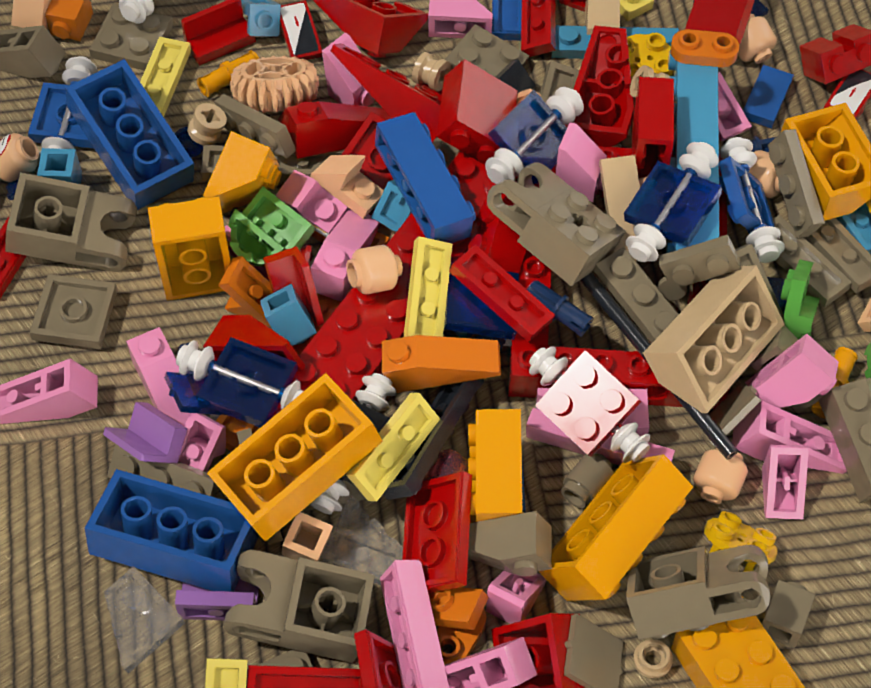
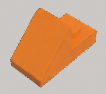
(246, 289)

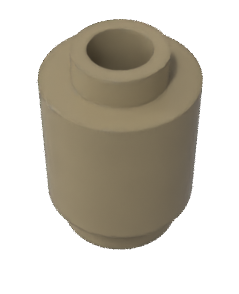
(586, 479)

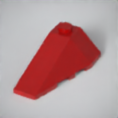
(375, 24)
(605, 87)
(391, 88)
(324, 125)
(546, 644)

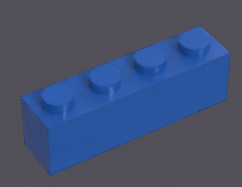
(424, 179)

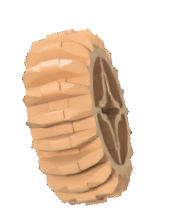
(274, 83)

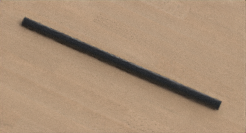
(639, 341)

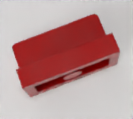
(216, 31)
(292, 268)

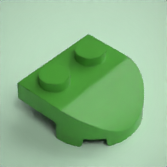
(267, 228)
(799, 307)

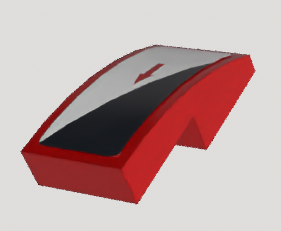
(299, 31)
(854, 91)

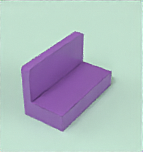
(150, 435)
(204, 604)

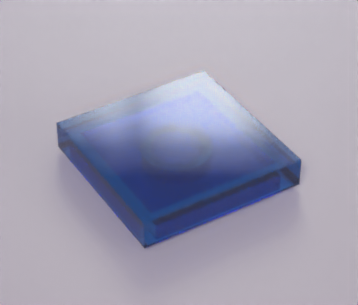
(471, 315)

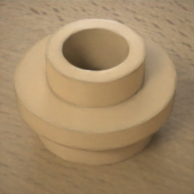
(655, 648)

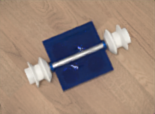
(532, 133)
(673, 202)
(242, 381)

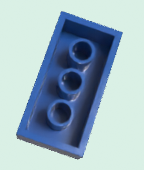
(130, 134)
(169, 532)

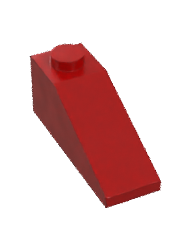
(252, 332)

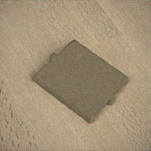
(734, 408)
(592, 655)

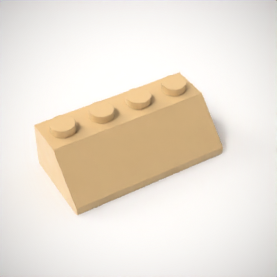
(715, 338)

